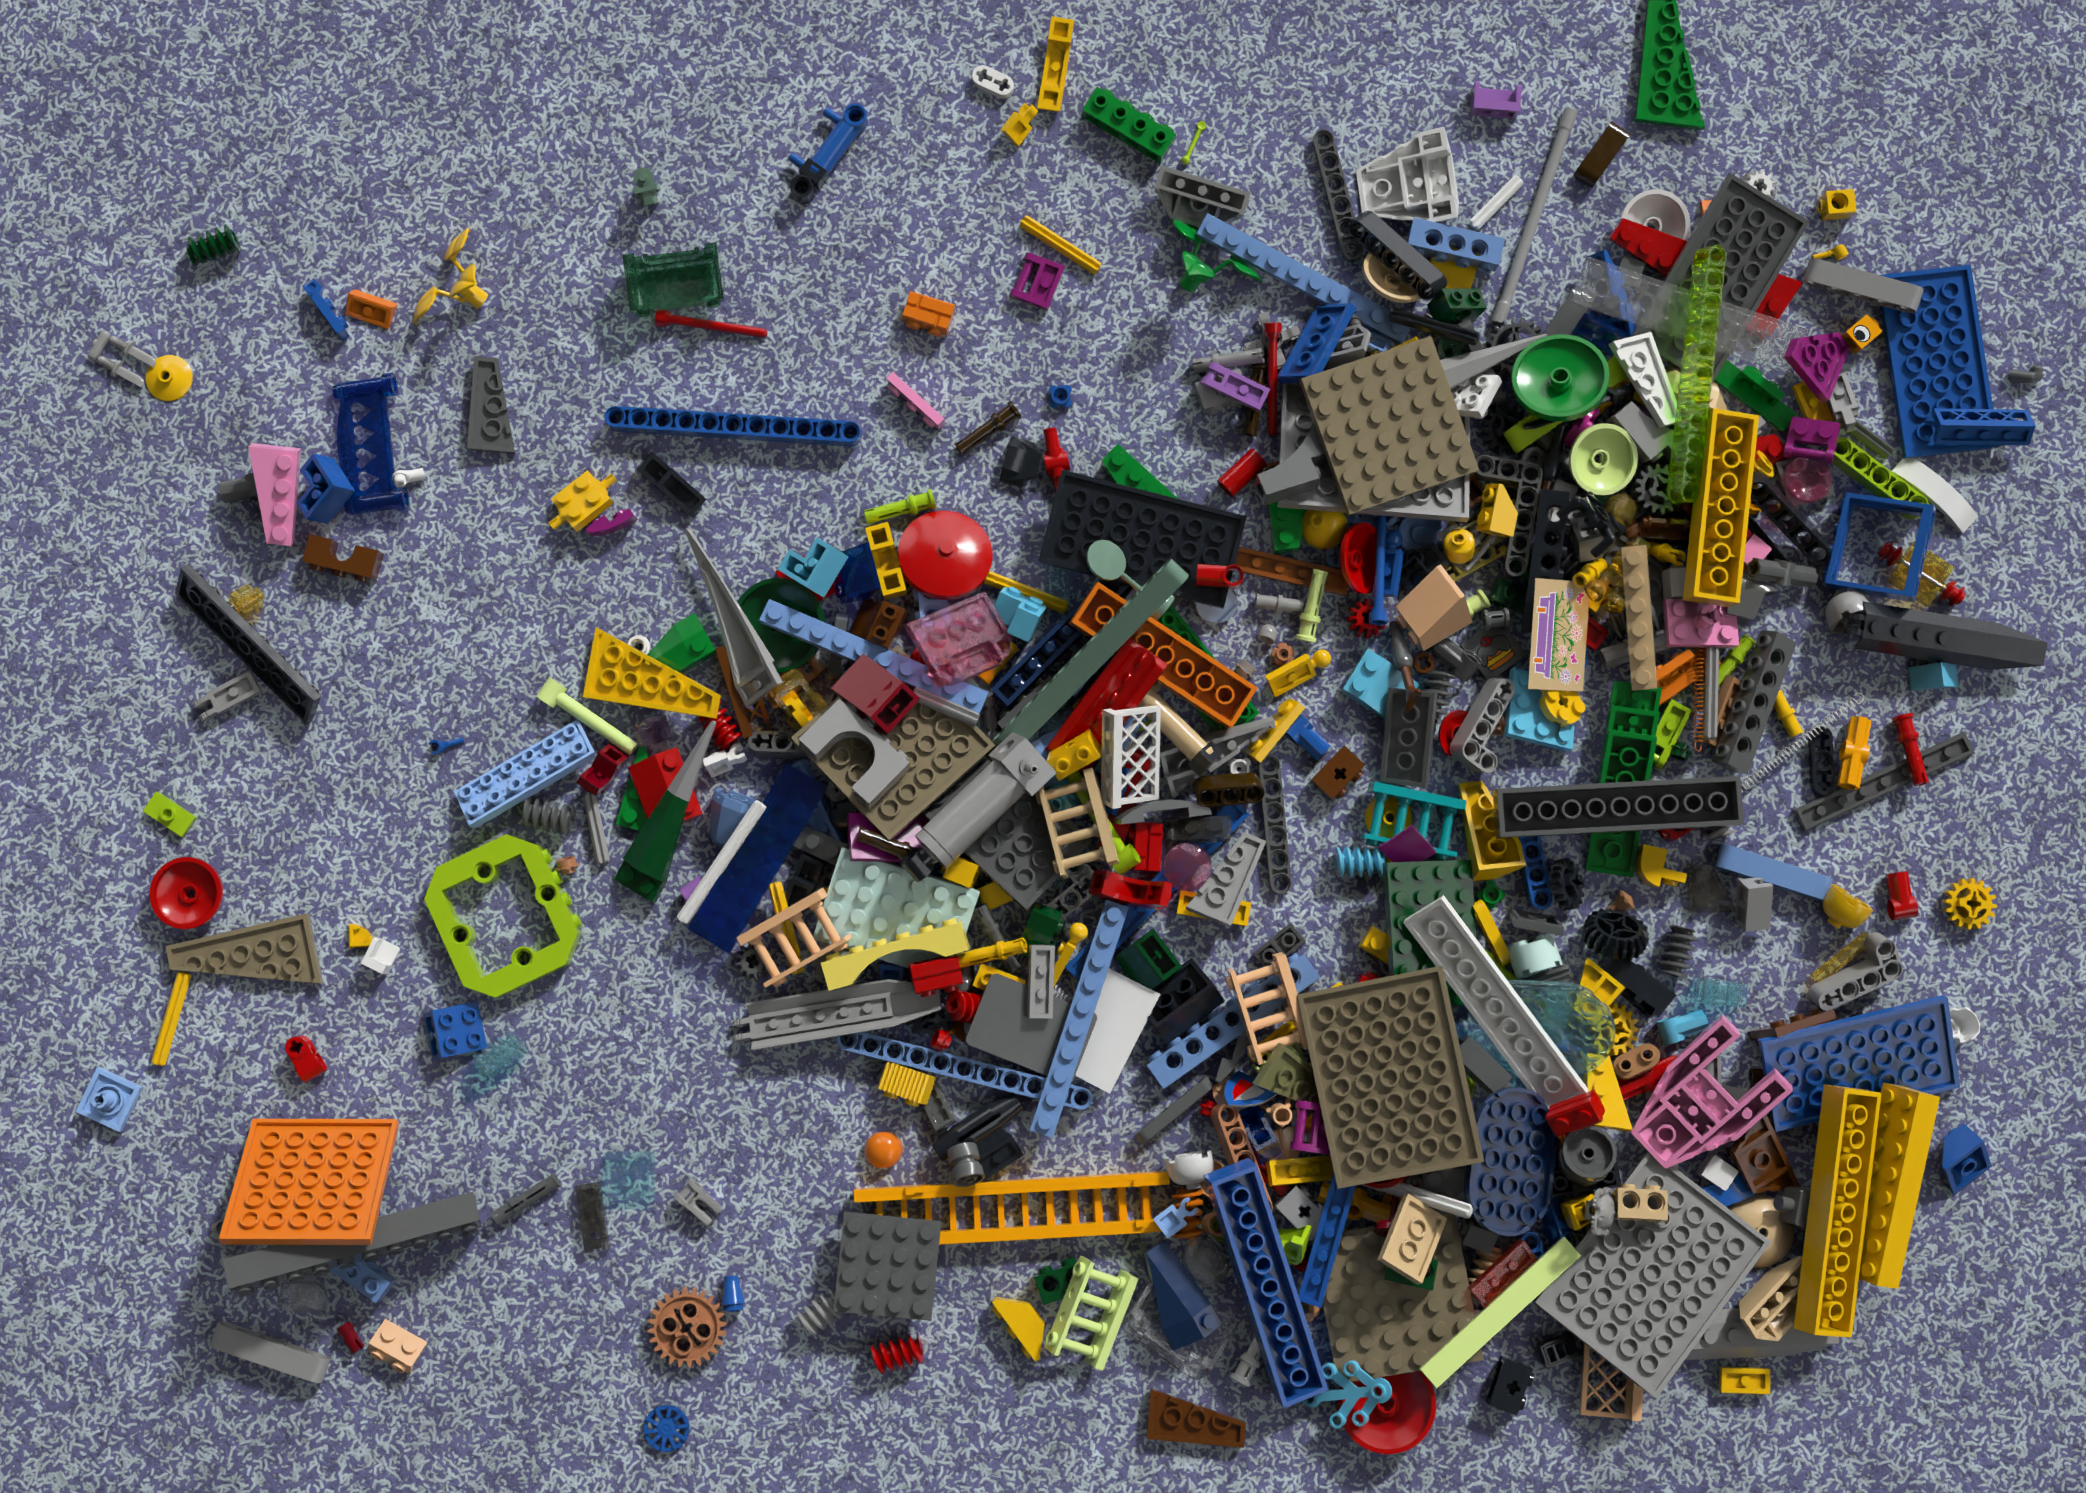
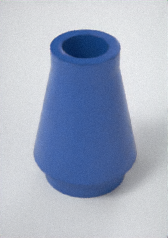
(732, 1295)

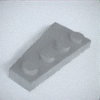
(1225, 888)

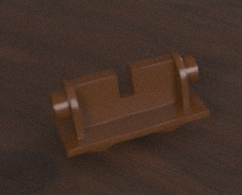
(1665, 528)

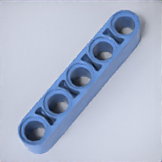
(1773, 871)

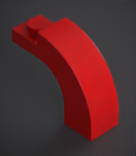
(1130, 891)

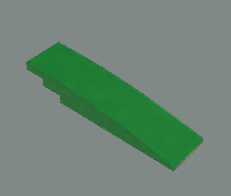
(1625, 757)

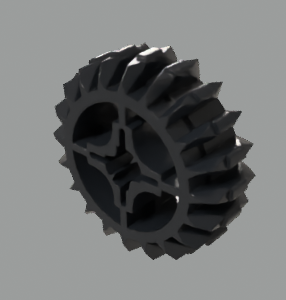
(1615, 934)

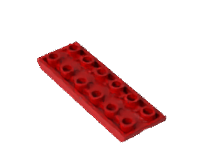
(1117, 687)

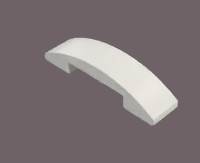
(1937, 492)

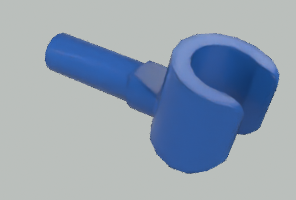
(443, 745)

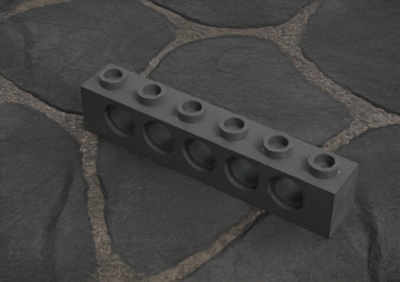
(1754, 702)

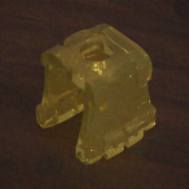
(791, 681)

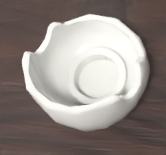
(1964, 1025)

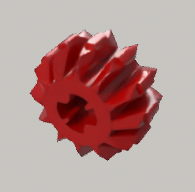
(1358, 619)

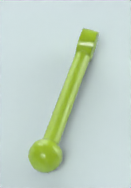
(1201, 126)

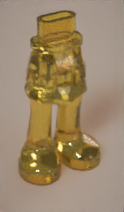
(1597, 588)

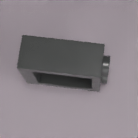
(1482, 1066)

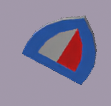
(1242, 1093)

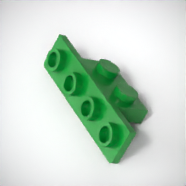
(1756, 393)

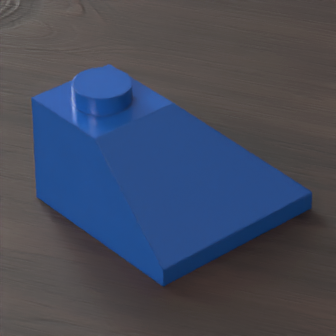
(1963, 1157)

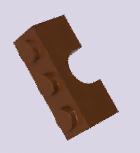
(321, 555)

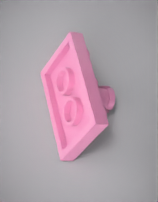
(1699, 625)

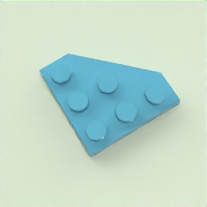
(1526, 720)

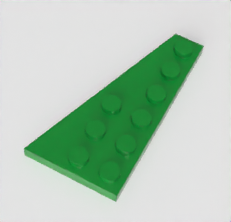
(1665, 75)

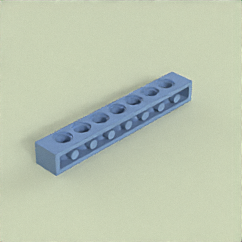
(1165, 1075)

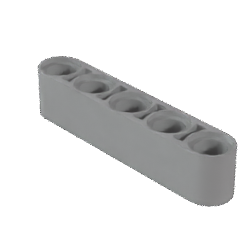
(1863, 285)
(270, 1352)

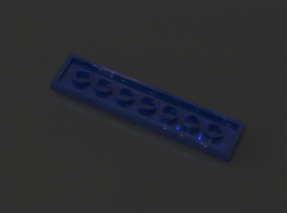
(758, 859)

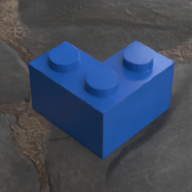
(327, 489)

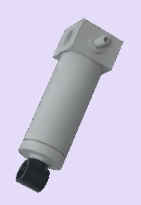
(1013, 772)

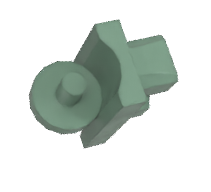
(645, 186)

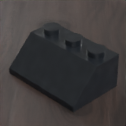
(1183, 1001)

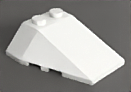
(1412, 180)

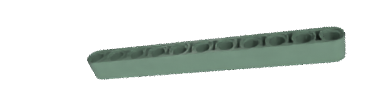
(1095, 652)

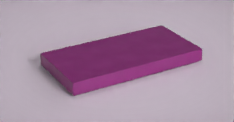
(865, 853)

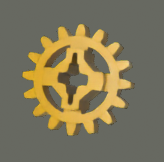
(1971, 894)
(1623, 1029)

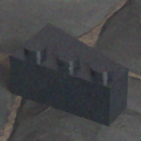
(1641, 989)

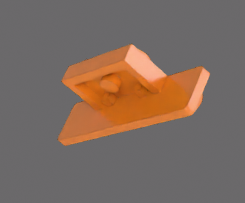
(1678, 673)

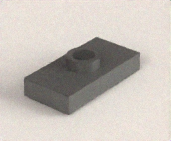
(938, 1109)

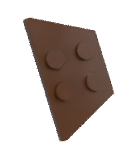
(1762, 1159)

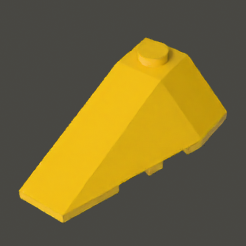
(1489, 856)

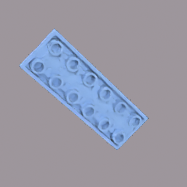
(525, 774)

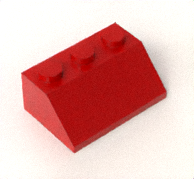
(654, 776)

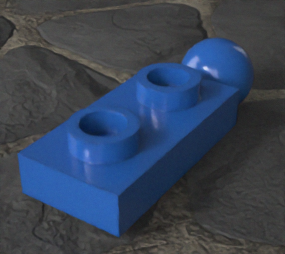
(1393, 564)

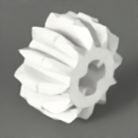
(1761, 181)

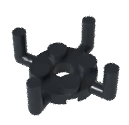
(1595, 518)

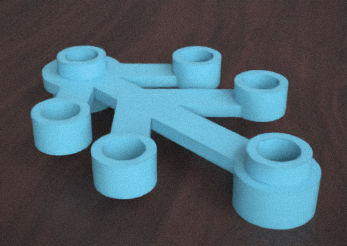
(1352, 1393)

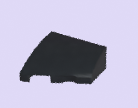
(1420, 563)

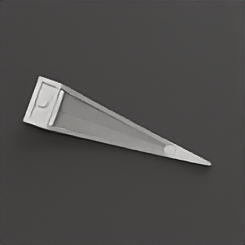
(1466, 366)
(748, 657)

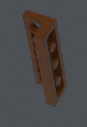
(739, 706)

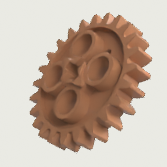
(669, 1339)

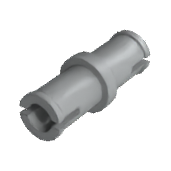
(1279, 604)

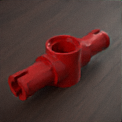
(1055, 457)

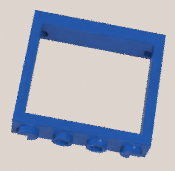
(1841, 531)

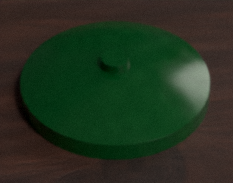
(786, 650)

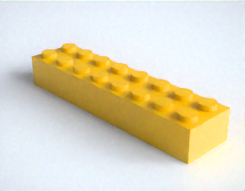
(1721, 510)
(1896, 1179)

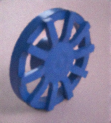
(666, 1428)

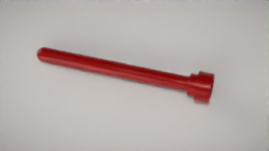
(665, 318)
(1272, 331)

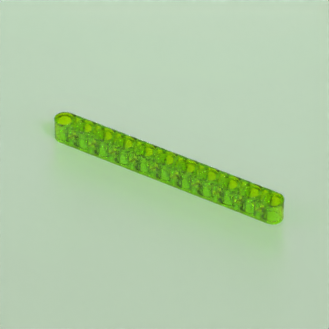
(1696, 374)

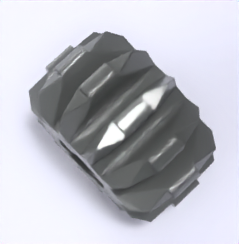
(746, 966)

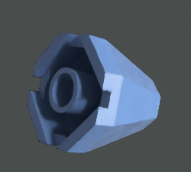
(727, 813)

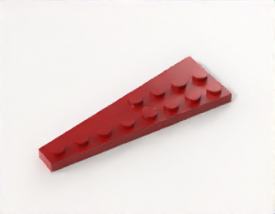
(1662, 249)

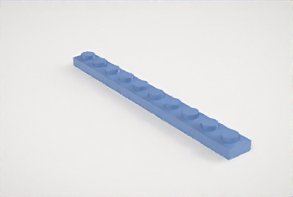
(1298, 276)
(852, 647)
(1079, 1019)

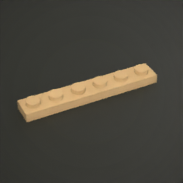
(1639, 617)

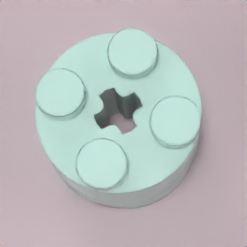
(1534, 957)

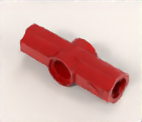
(1646, 1081)

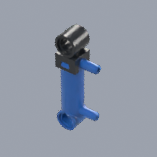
(815, 171)

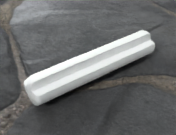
(1496, 202)

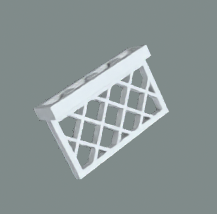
(1112, 755)

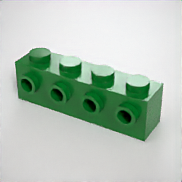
(1128, 124)

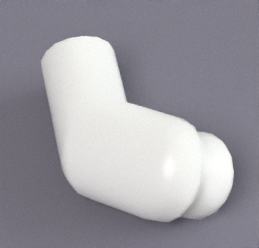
(403, 477)

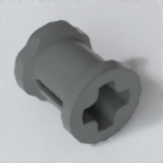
(1495, 619)

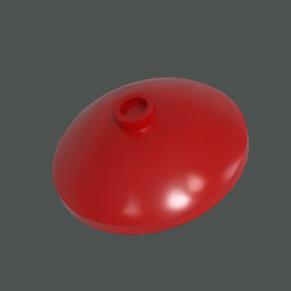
(1358, 557)
(171, 889)

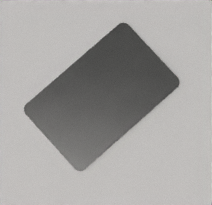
(1006, 1031)

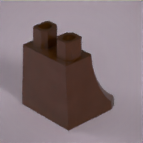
(879, 622)

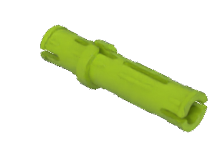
(1734, 658)

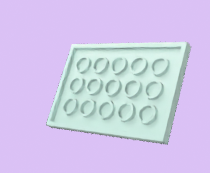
(884, 900)

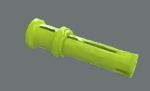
(910, 505)

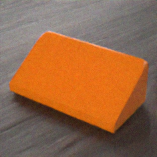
(370, 308)

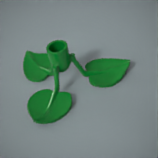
(1199, 272)

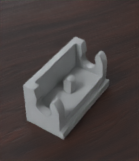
(1753, 904)

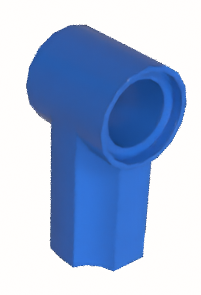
(1302, 733)

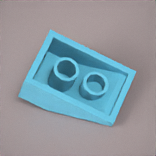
(1371, 682)

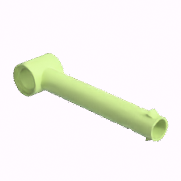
(554, 694)

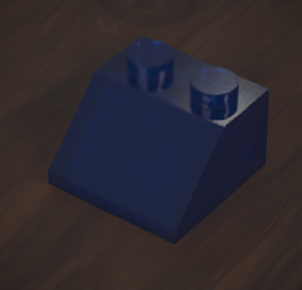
(857, 576)

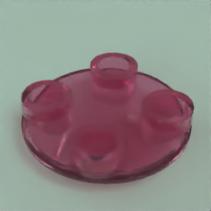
(1808, 479)
(1187, 866)

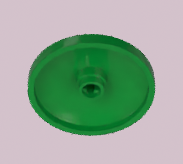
(1560, 377)

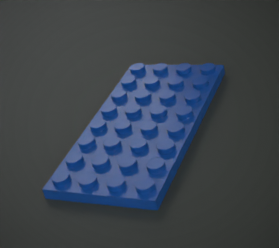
(1936, 358)
(1893, 1046)

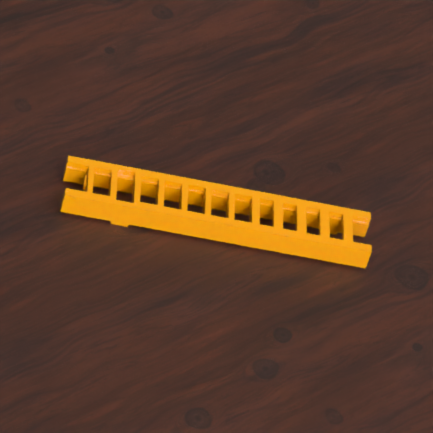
(1024, 1186)

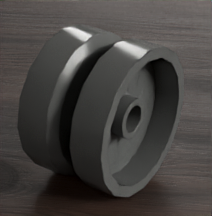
(1580, 1168)

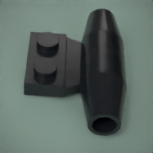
(985, 1129)

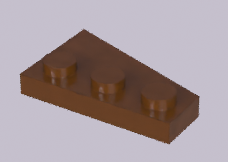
(1798, 1021)

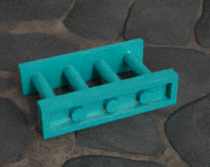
(1427, 802)

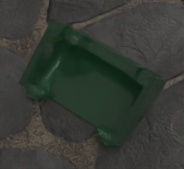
(674, 280)

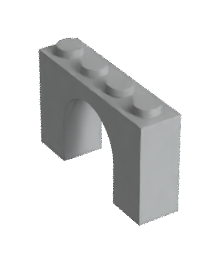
(842, 723)

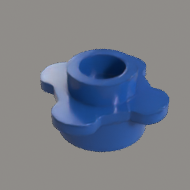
(1055, 391)

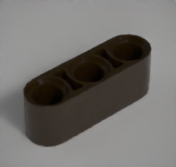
(1601, 154)
(1218, 793)

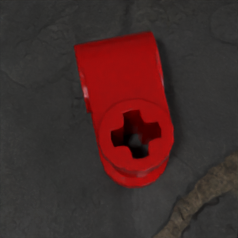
(307, 1061)

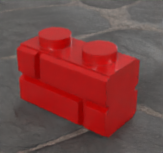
(1148, 844)
(935, 975)
(1575, 1113)

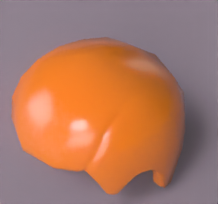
(883, 1149)

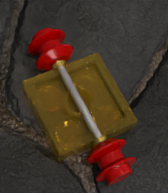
(1932, 579)

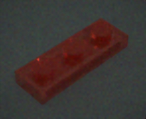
(1502, 1273)

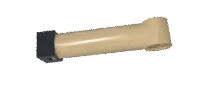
(1181, 734)

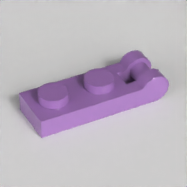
(1235, 386)

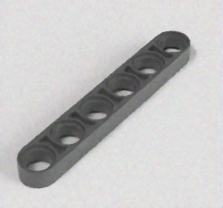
(1336, 195)
(1278, 824)

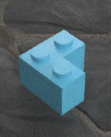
(817, 568)
(1019, 612)

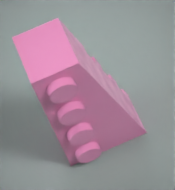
(277, 485)

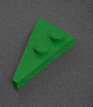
(631, 811)

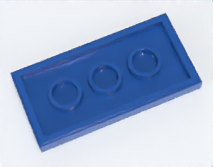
(1316, 341)

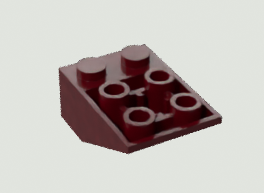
(875, 694)

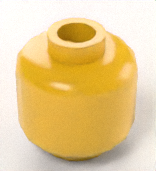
(1459, 546)

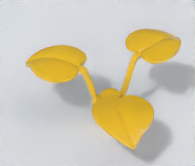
(465, 284)

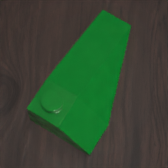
(684, 645)

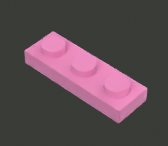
(914, 401)

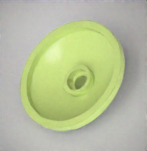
(1616, 462)

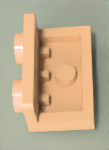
(396, 1347)

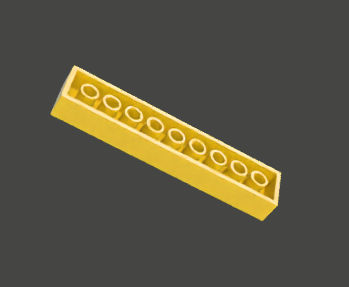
(1837, 1211)

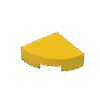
(359, 936)

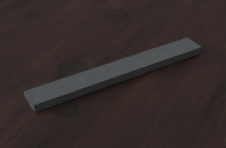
(1881, 782)

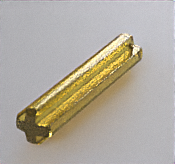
(1840, 958)

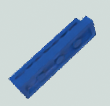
(1983, 429)

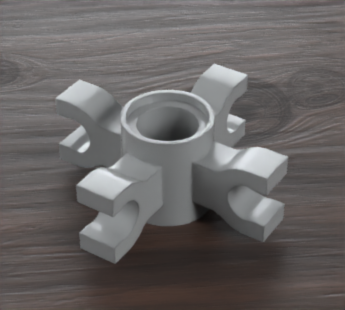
(1285, 336)

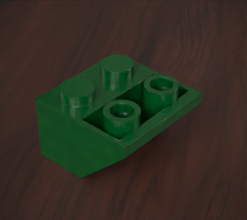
(1148, 960)

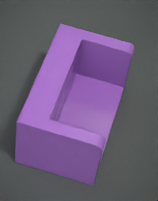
(1495, 102)

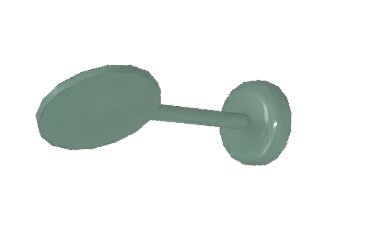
(1109, 563)

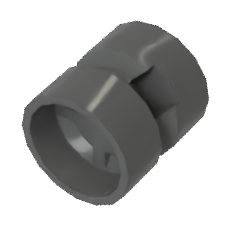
(965, 1164)

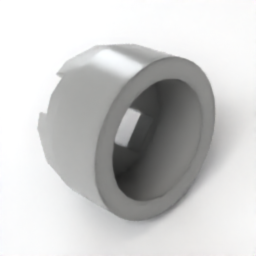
(1267, 634)

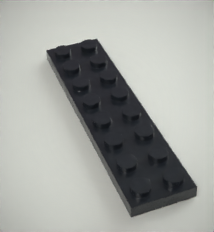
(247, 643)

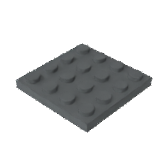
(887, 1266)

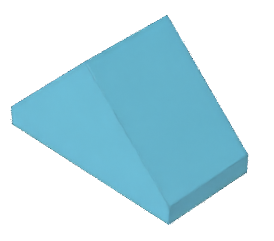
(1933, 676)

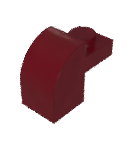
(603, 770)

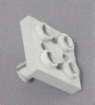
(1476, 398)

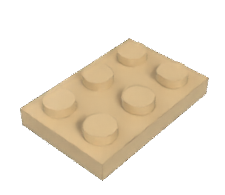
(1412, 1239)

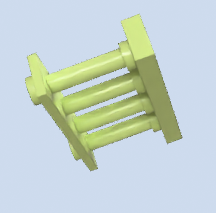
(1111, 1319)

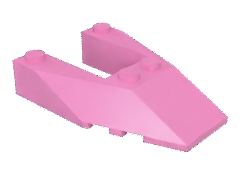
(1693, 1111)

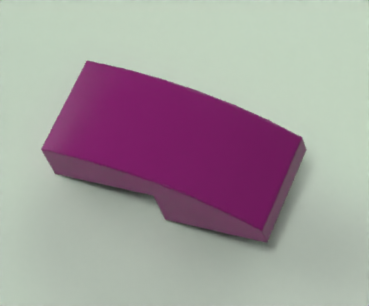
(602, 526)

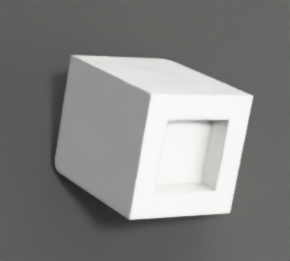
(380, 955)
(1717, 1171)

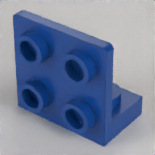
(454, 1030)

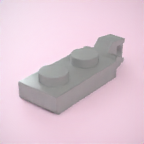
(1843, 403)

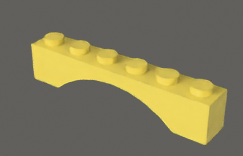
(943, 940)

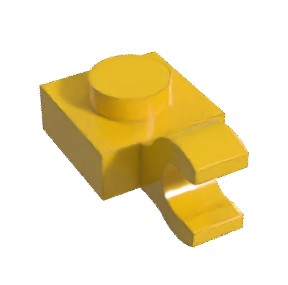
(1017, 125)

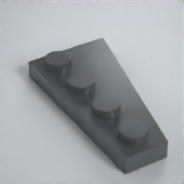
(488, 417)

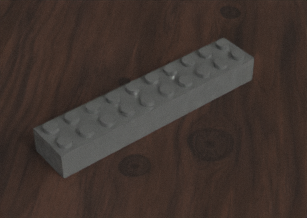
(1618, 807)
(392, 1234)

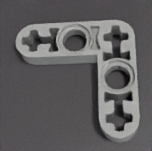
(1078, 878)

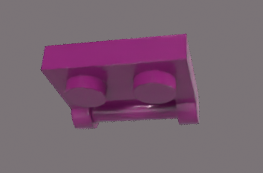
(1044, 282)
(1812, 433)
(1318, 1139)

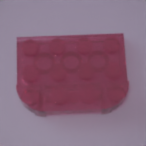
(961, 640)

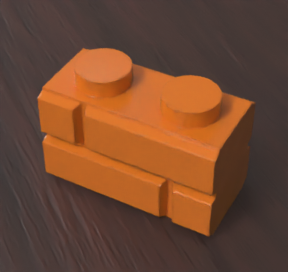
(928, 314)

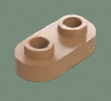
(1637, 1061)

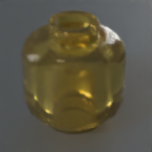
(1622, 508)
(247, 600)

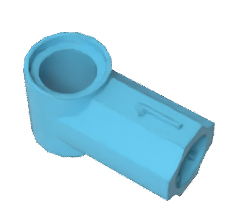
(1676, 1028)

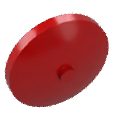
(945, 555)
(1401, 1420)

